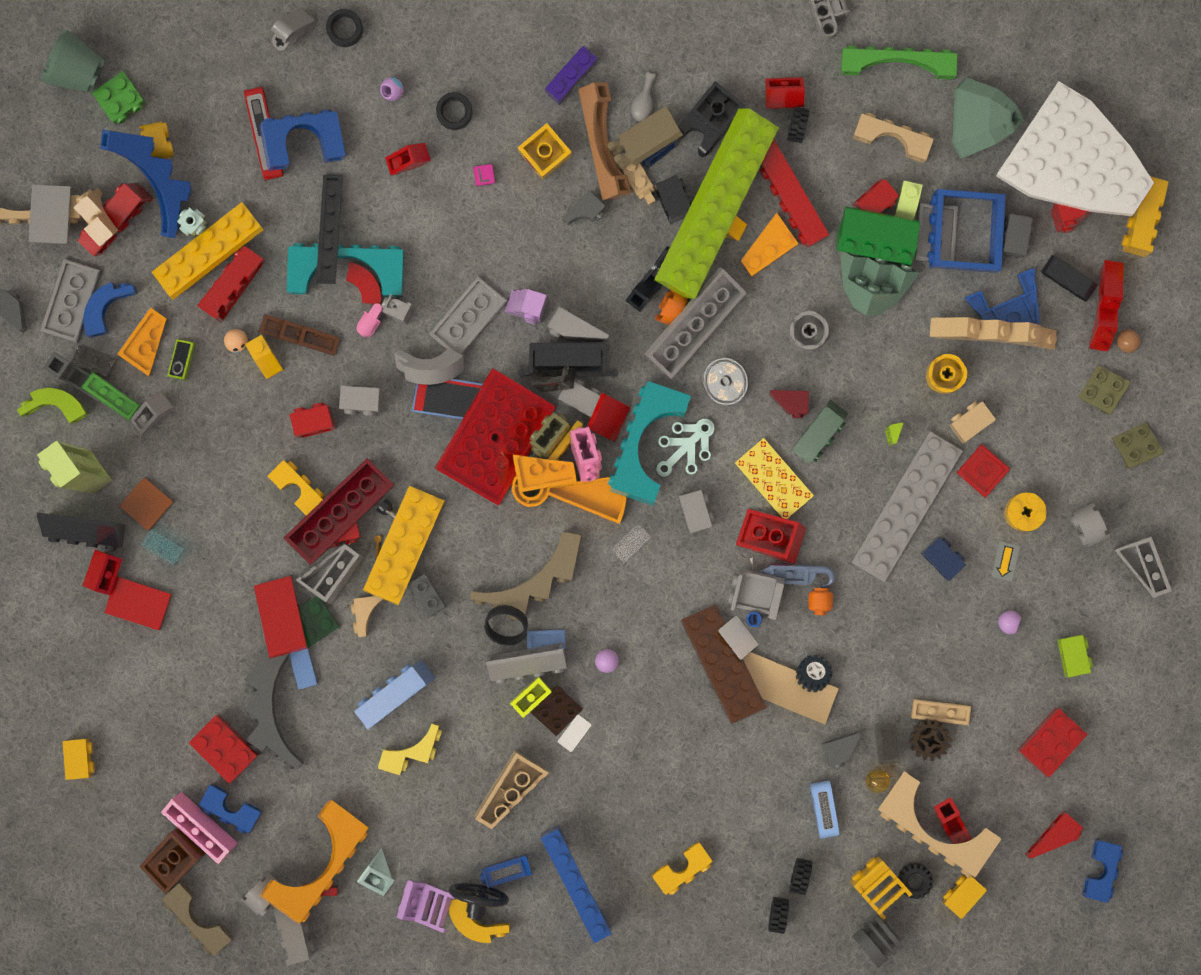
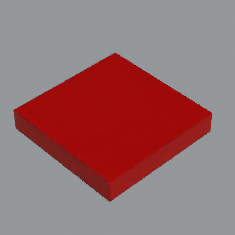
(608, 417)
(983, 470)

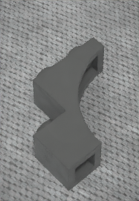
(68, 372)

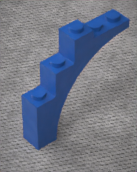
(156, 169)

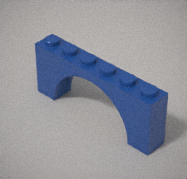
(575, 884)

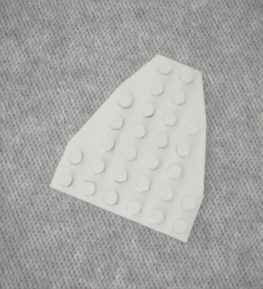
(1076, 158)

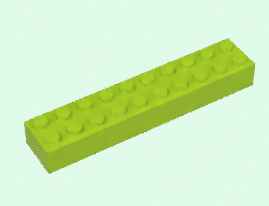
(716, 203)

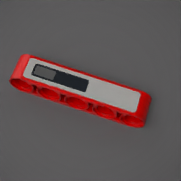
(258, 111)

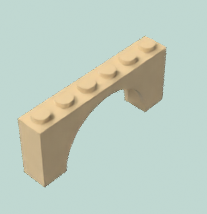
(968, 855)

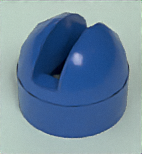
(750, 619)

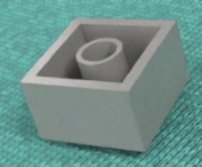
(360, 400)

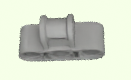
(835, 10)
(290, 28)

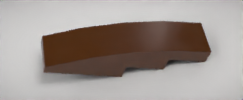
(299, 335)

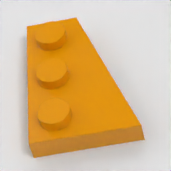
(769, 246)
(542, 473)

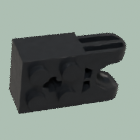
(707, 121)

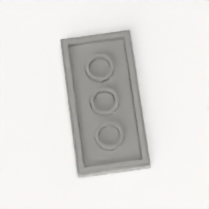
(68, 301)
(468, 316)

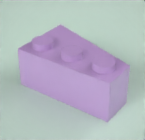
(527, 305)

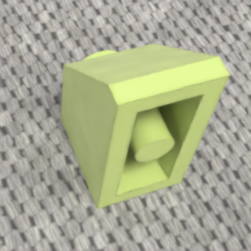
(908, 200)

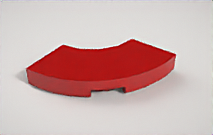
(365, 282)

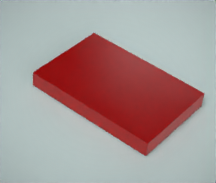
(138, 603)

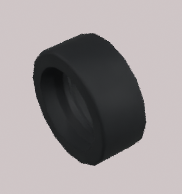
(349, 14)
(449, 97)

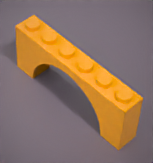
(345, 834)

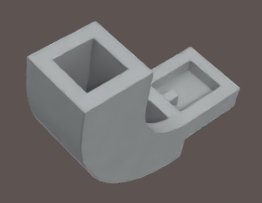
(430, 371)

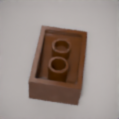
(172, 860)

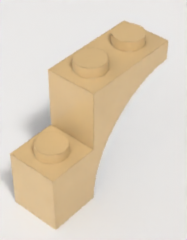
(92, 211)
(363, 609)

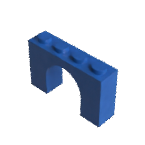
(323, 125)

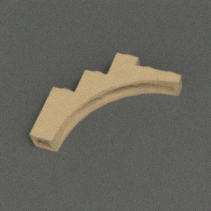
(993, 331)

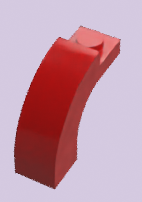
(951, 822)

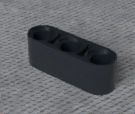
(1069, 278)

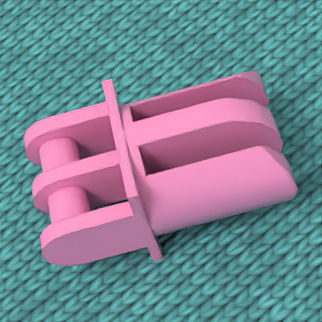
(370, 321)

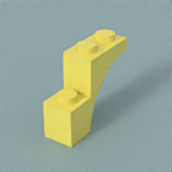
(395, 760)

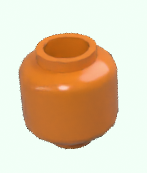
(820, 601)

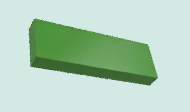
(110, 396)

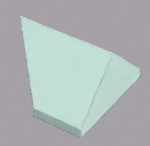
(377, 875)

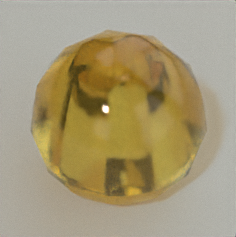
(877, 781)

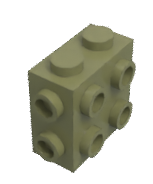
(550, 435)

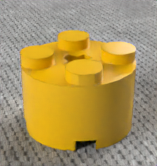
(159, 133)
(955, 368)
(1036, 512)

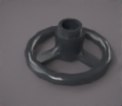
(478, 900)

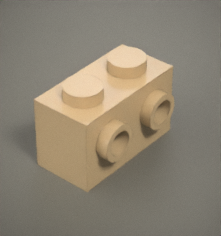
(971, 422)

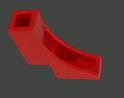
(1108, 304)

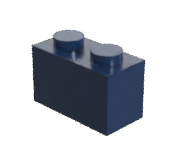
(943, 558)

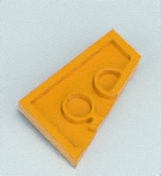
(144, 341)

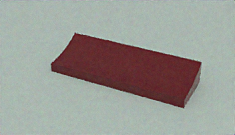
(338, 511)

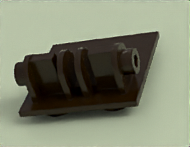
(556, 710)

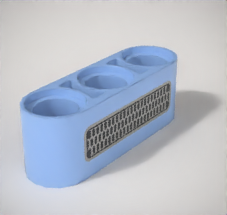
(824, 809)

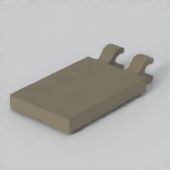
(645, 138)

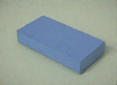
(545, 637)
(303, 669)

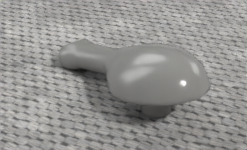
(642, 105)

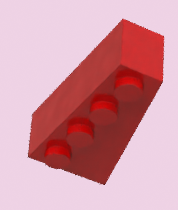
(119, 209)
(231, 284)

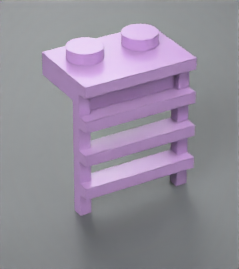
(417, 901)

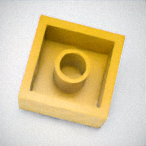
(544, 151)

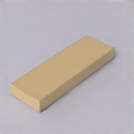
(941, 711)

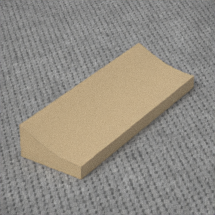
(780, 686)

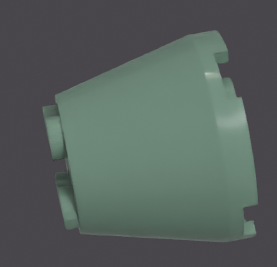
(72, 64)

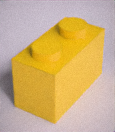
(78, 758)
(963, 895)

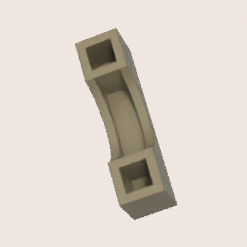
(180, 902)

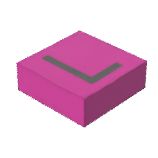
(484, 175)

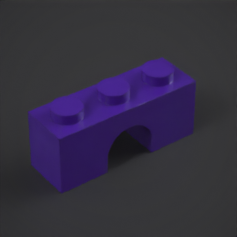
(570, 74)

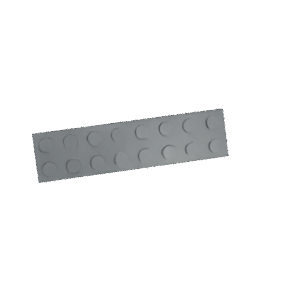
(906, 506)

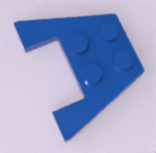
(1019, 309)

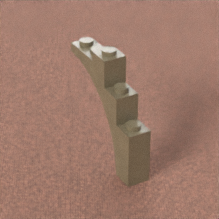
(560, 566)

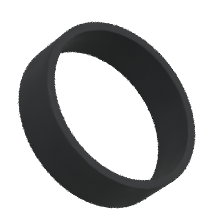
(508, 610)

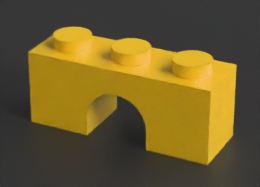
(285, 475)
(670, 880)

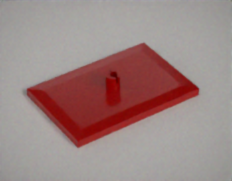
(488, 462)

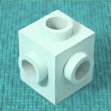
(196, 227)

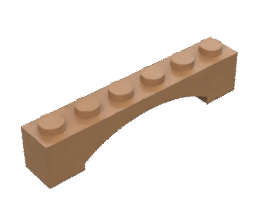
(594, 105)

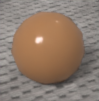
(1128, 341)

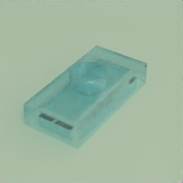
(162, 547)

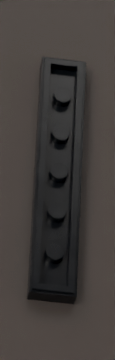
(329, 229)

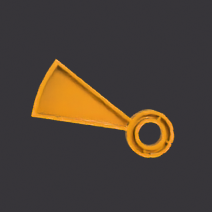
(589, 496)

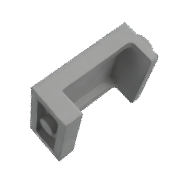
(756, 592)

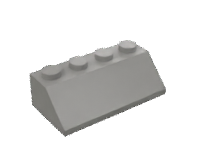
(526, 662)

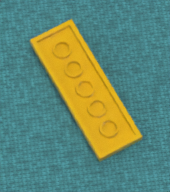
(207, 251)
(403, 545)

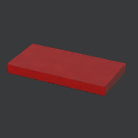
(280, 617)

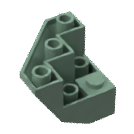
(981, 117)
(874, 283)

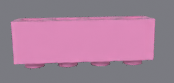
(199, 827)

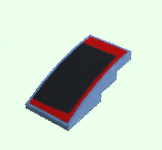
(445, 399)

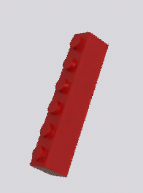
(792, 197)

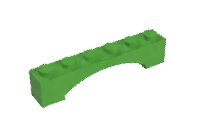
(941, 64)

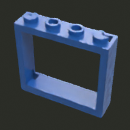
(996, 237)

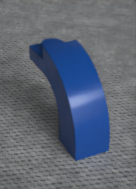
(98, 304)

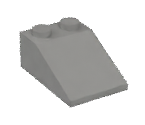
(570, 327)

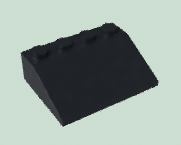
(81, 530)

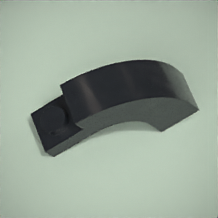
(647, 287)

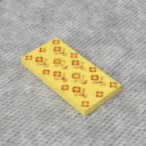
(774, 479)

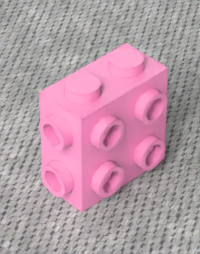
(585, 454)

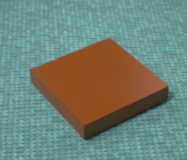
(146, 504)

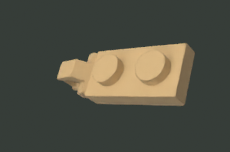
(639, 182)

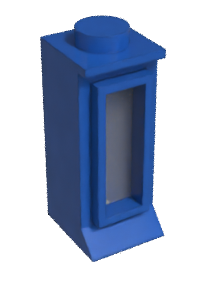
(506, 871)

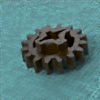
(932, 731)

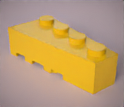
(1142, 223)

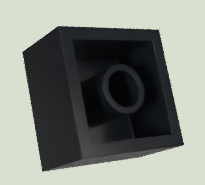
(673, 198)

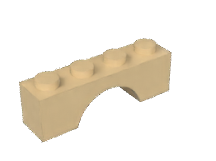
(915, 144)

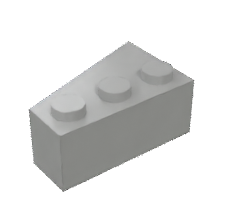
(332, 574)

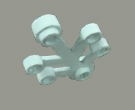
(687, 445)

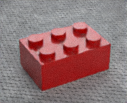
(1052, 742)
(223, 748)

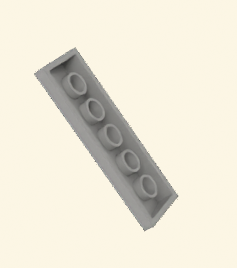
(695, 323)

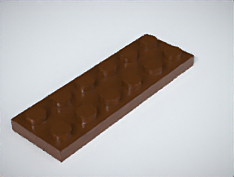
(723, 667)

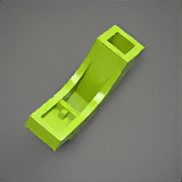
(66, 402)

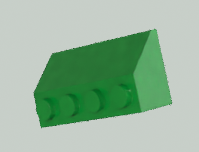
(878, 235)

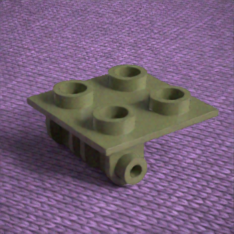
(1104, 390)
(1137, 445)

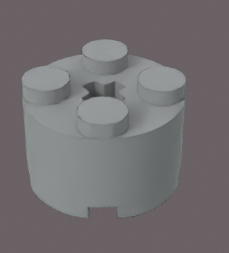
(814, 322)
(1090, 525)
(252, 898)

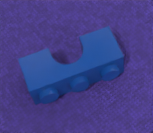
(214, 803)
(1101, 887)

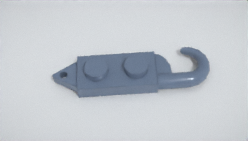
(798, 573)

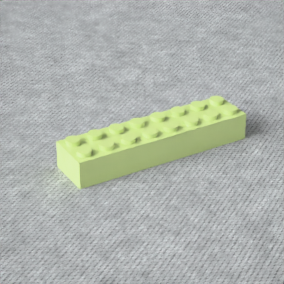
(73, 467)

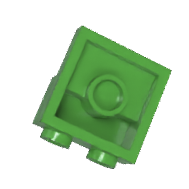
(119, 98)

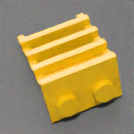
(871, 877)

